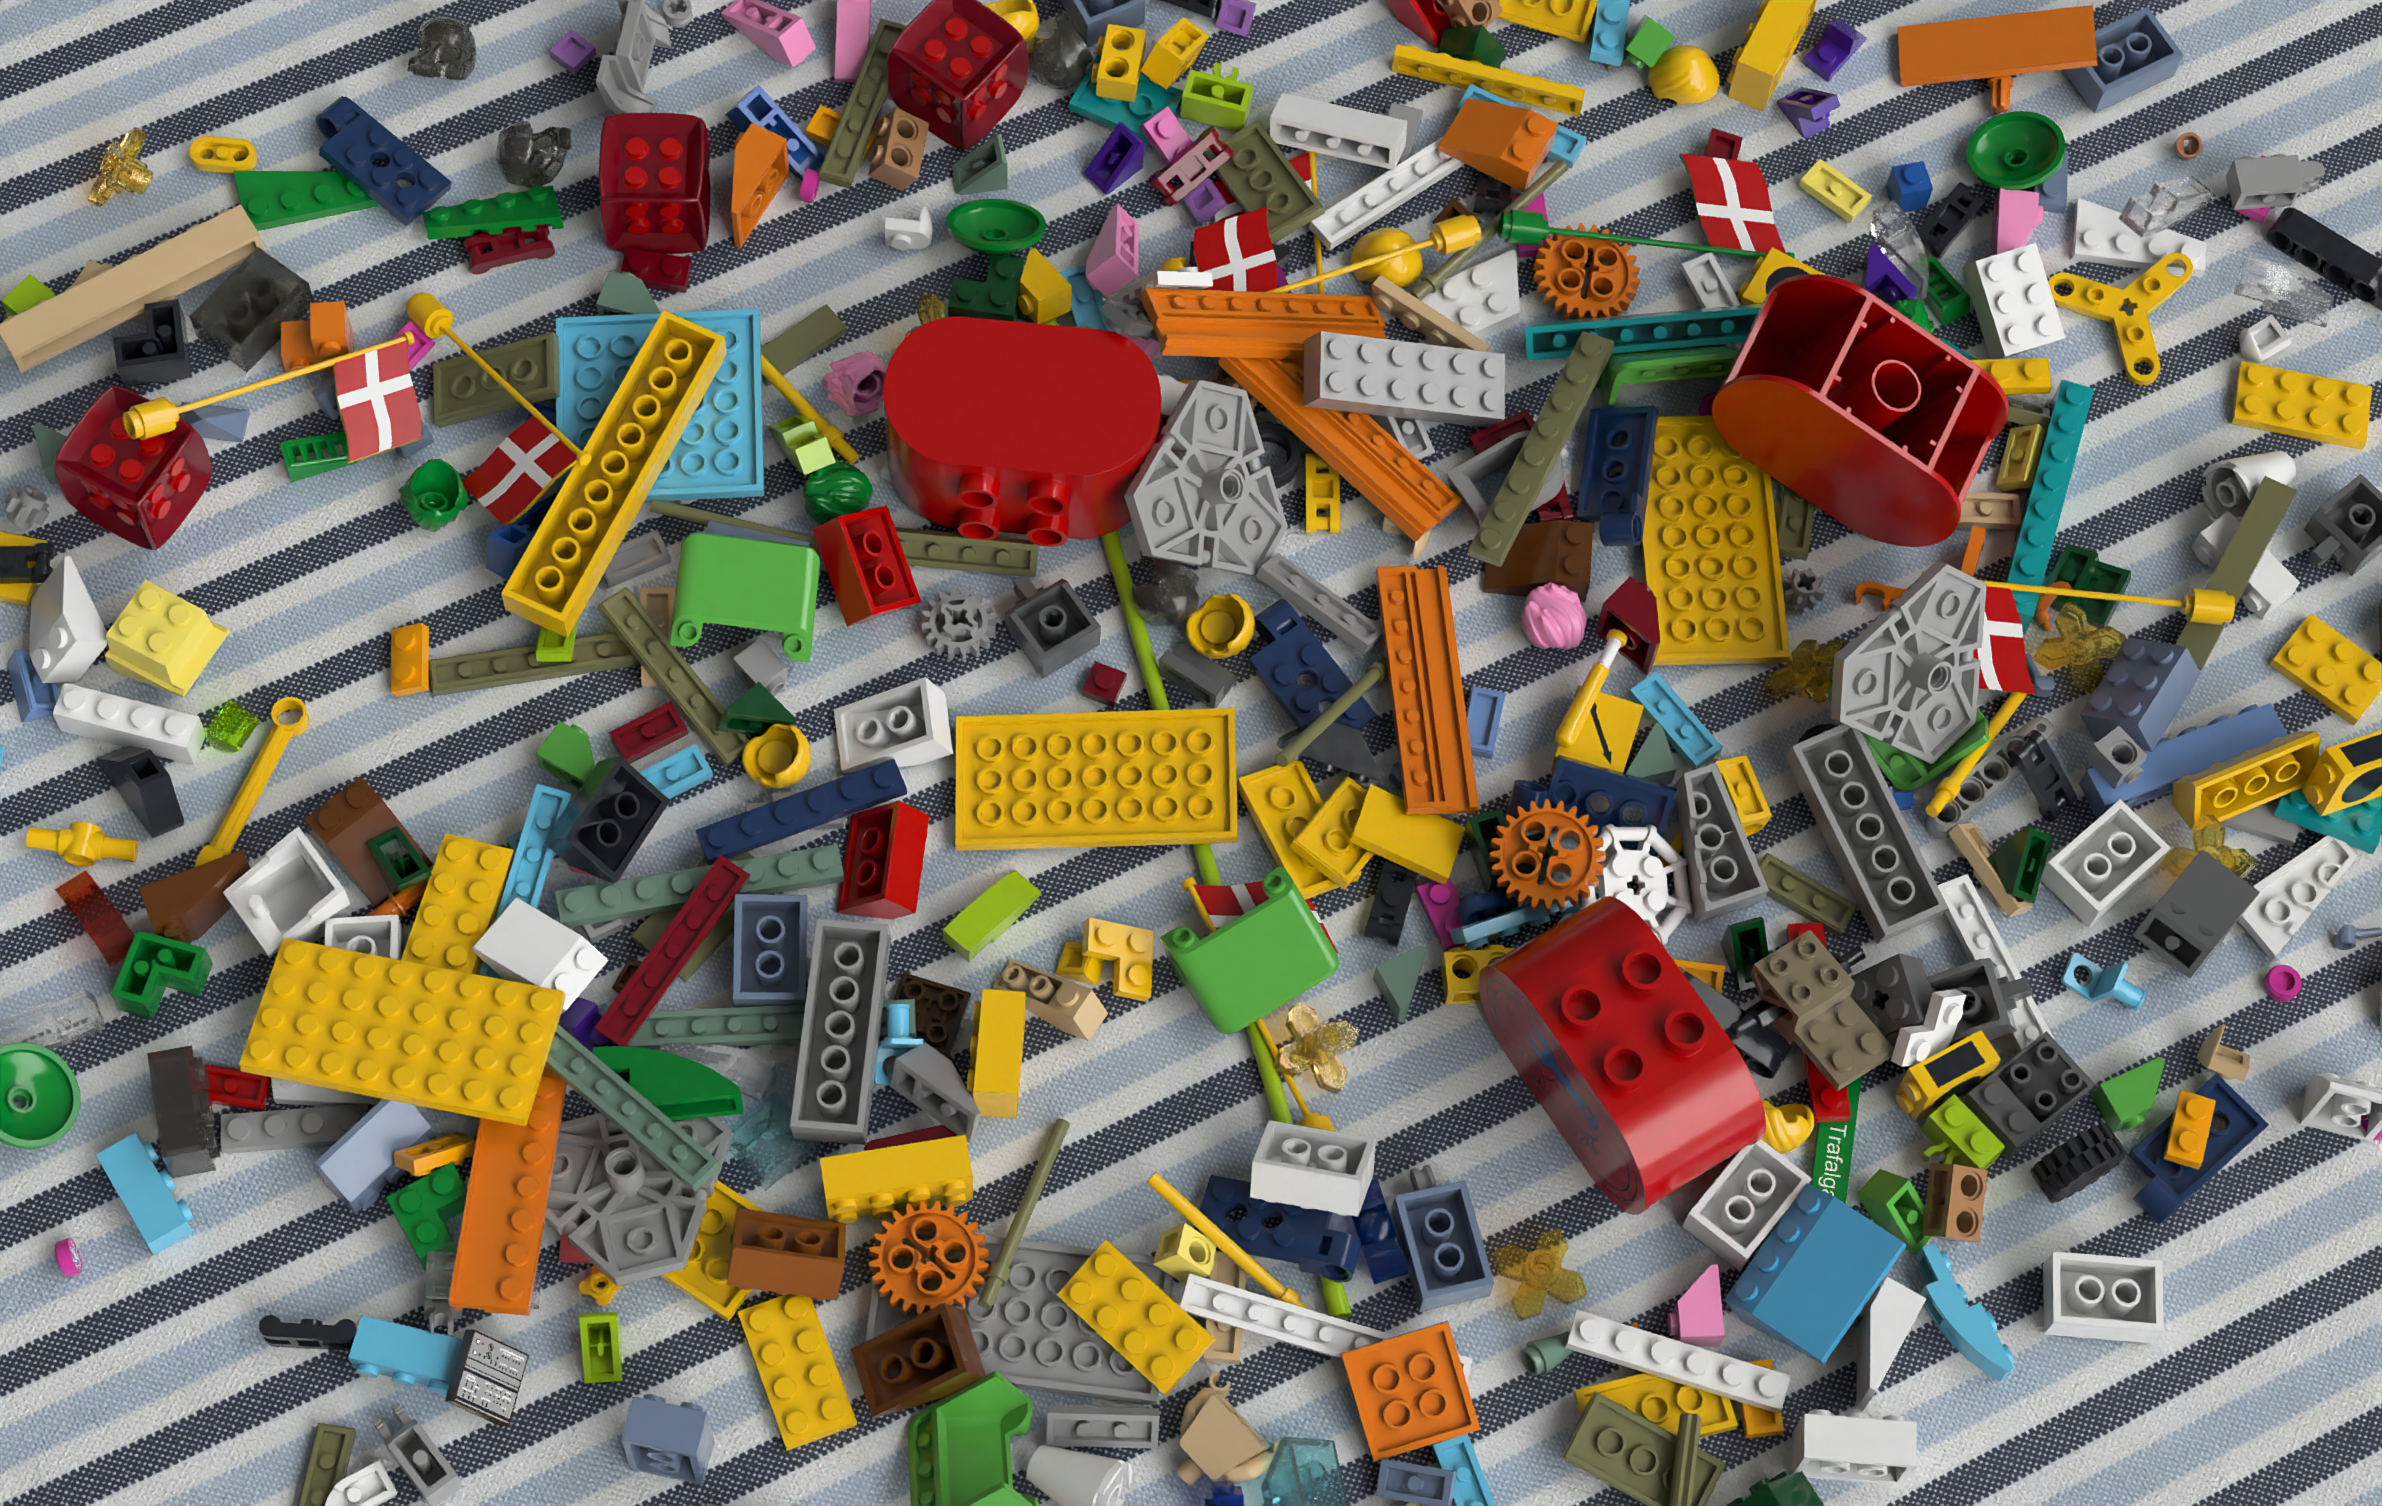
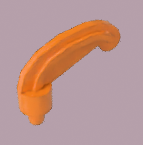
(2044, 603)

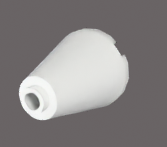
(2235, 481)
(1077, 1477)

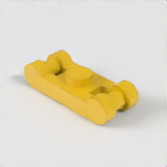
(1321, 493)

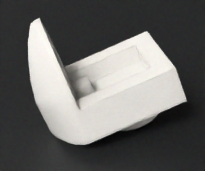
(909, 233)
(2263, 340)

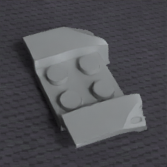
(624, 73)

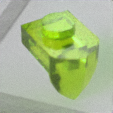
(231, 728)

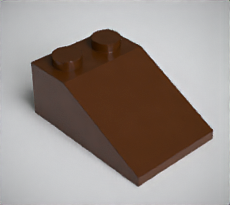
(1544, 554)
(344, 828)
(192, 900)
(918, 1361)

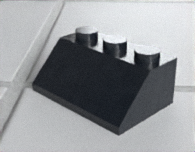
(607, 820)

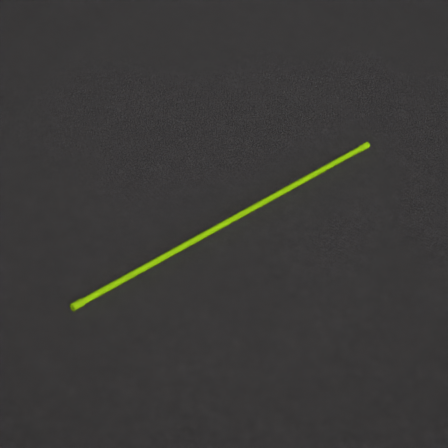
(1333, 1291)

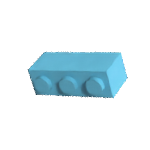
(146, 1192)
(404, 1354)

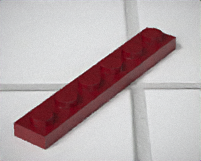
(672, 952)

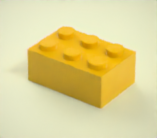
(997, 1052)

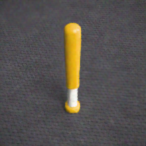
(1585, 698)

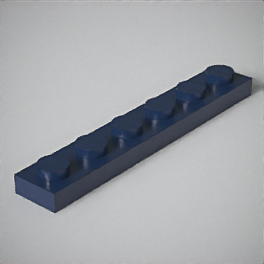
(801, 811)

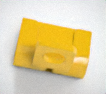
(1745, 793)

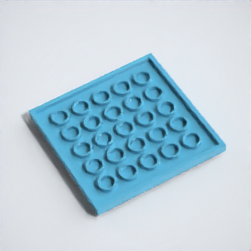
(724, 438)

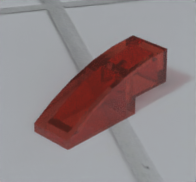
(97, 917)

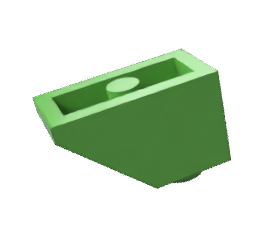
(1647, 42)
(567, 755)
(2130, 1096)
(1895, 1208)

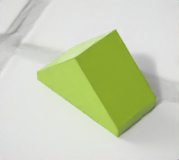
(601, 1347)

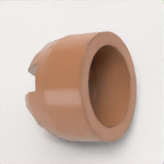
(2194, 146)

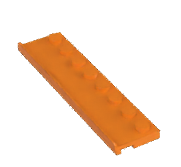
(1253, 322)
(1350, 445)
(1426, 691)
(508, 1207)

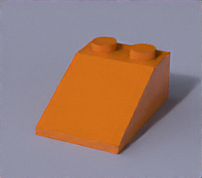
(1500, 141)
(758, 174)

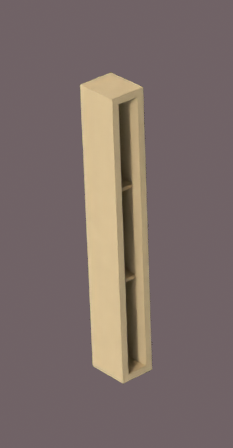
(123, 290)

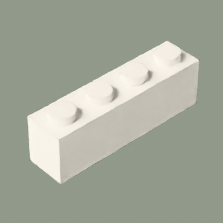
(1338, 131)
(129, 723)

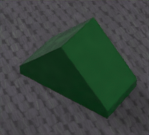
(1472, 44)
(754, 713)
(397, 860)
(2022, 863)
(1743, 947)

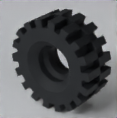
(2078, 1162)

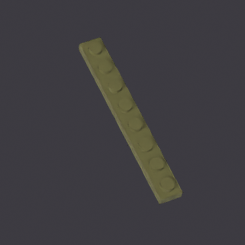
(1541, 449)

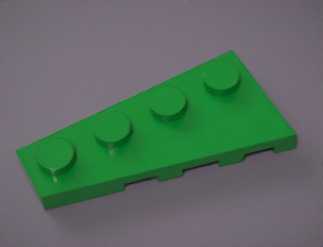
(297, 196)
(494, 214)

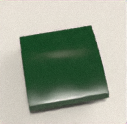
(2087, 573)

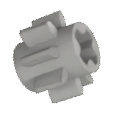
(26, 507)
(1803, 589)

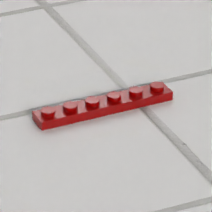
(1825, 1101)

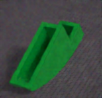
(674, 1083)

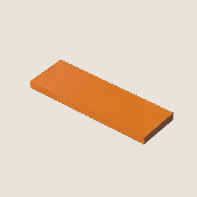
(1997, 46)

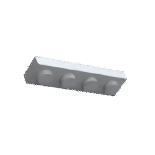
(1320, 603)
(288, 1128)

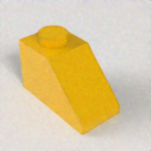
(1043, 290)

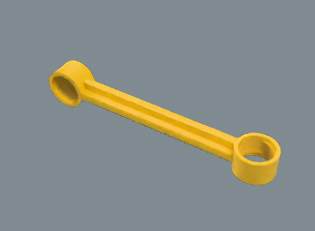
(255, 780)

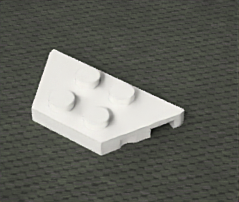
(1480, 296)

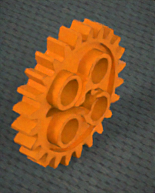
(1555, 268)
(1516, 848)
(951, 1235)

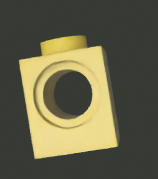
(1185, 1252)

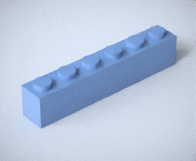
(2185, 755)

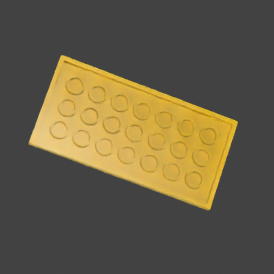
(1712, 550)
(1096, 779)
(403, 1031)

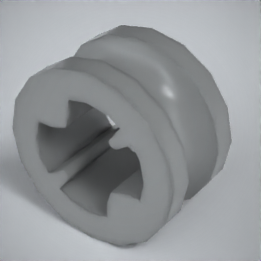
(681, 18)
(1422, 1179)

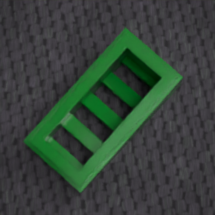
(1951, 306)
(303, 446)

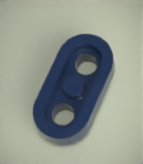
(1478, 907)

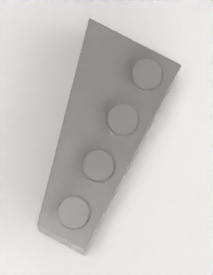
(1719, 856)

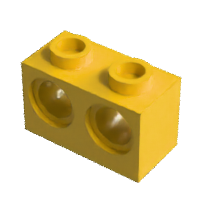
(1174, 53)
(1123, 63)
(1466, 990)

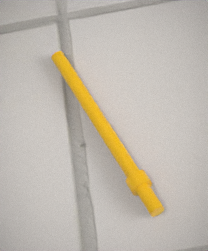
(832, 433)
(1950, 786)
(1222, 1241)

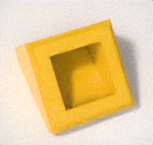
(1078, 966)

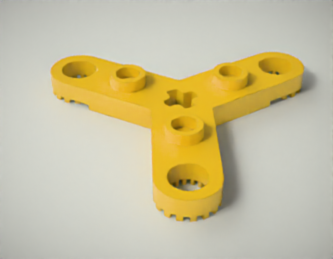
(2144, 294)

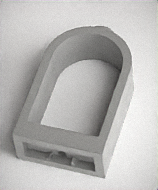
(1464, 475)

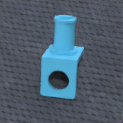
(2103, 982)
(897, 1040)

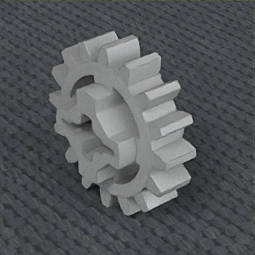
(959, 610)

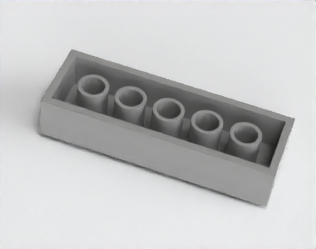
(1404, 379)
(1865, 831)
(840, 1032)

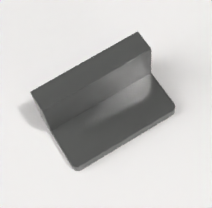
(1196, 674)

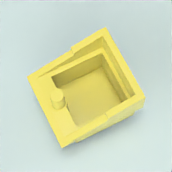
(162, 640)

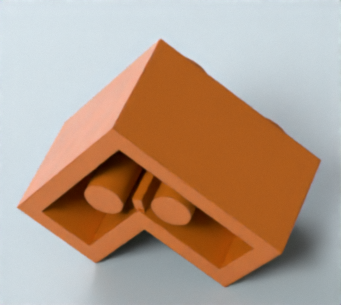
(317, 339)

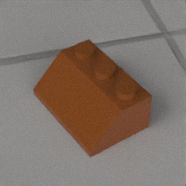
(787, 1254)

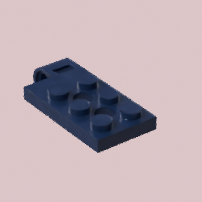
(359, 139)
(1621, 500)
(1295, 652)
(1579, 781)
(2175, 1183)
(1298, 1239)

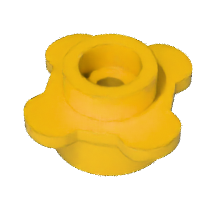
(600, 1295)

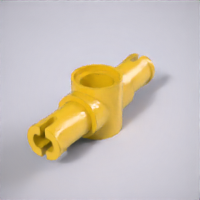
(82, 844)

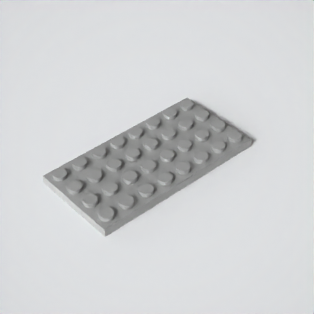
(1030, 1330)

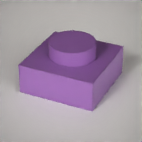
(1236, 16)
(572, 52)
(1204, 201)

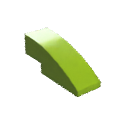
(802, 443)
(990, 915)

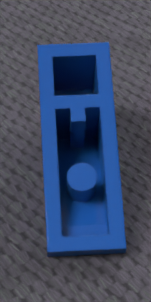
(761, 110)
(510, 542)

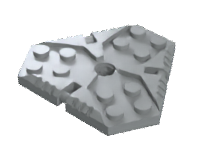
(1201, 497)
(1914, 666)
(629, 1200)

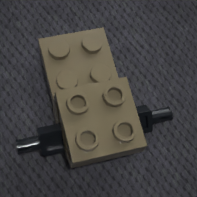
(1811, 1003)

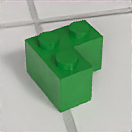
(157, 964)
(424, 1208)

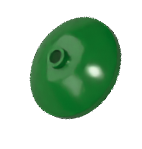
(2015, 150)
(995, 226)
(45, 1090)

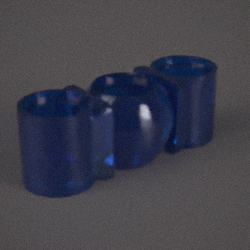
(1379, 1237)

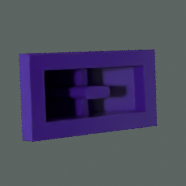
(1117, 159)

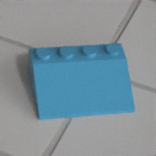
(1814, 1274)

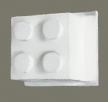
(288, 894)

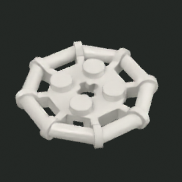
(1649, 875)

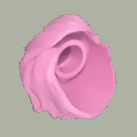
(856, 383)
(1553, 617)

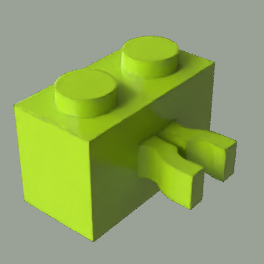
(1217, 99)
(1960, 1136)

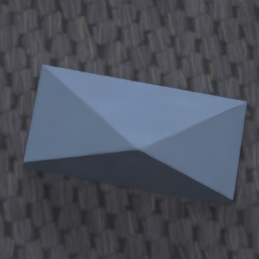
(218, 422)

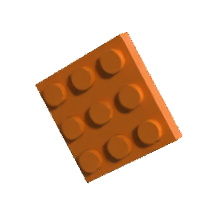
(1410, 1391)

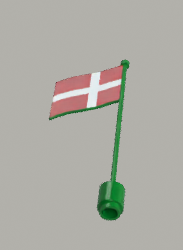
(1728, 202)

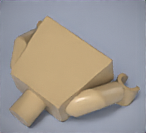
(1220, 1440)

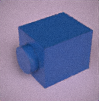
(1909, 186)

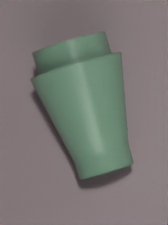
(1545, 1354)

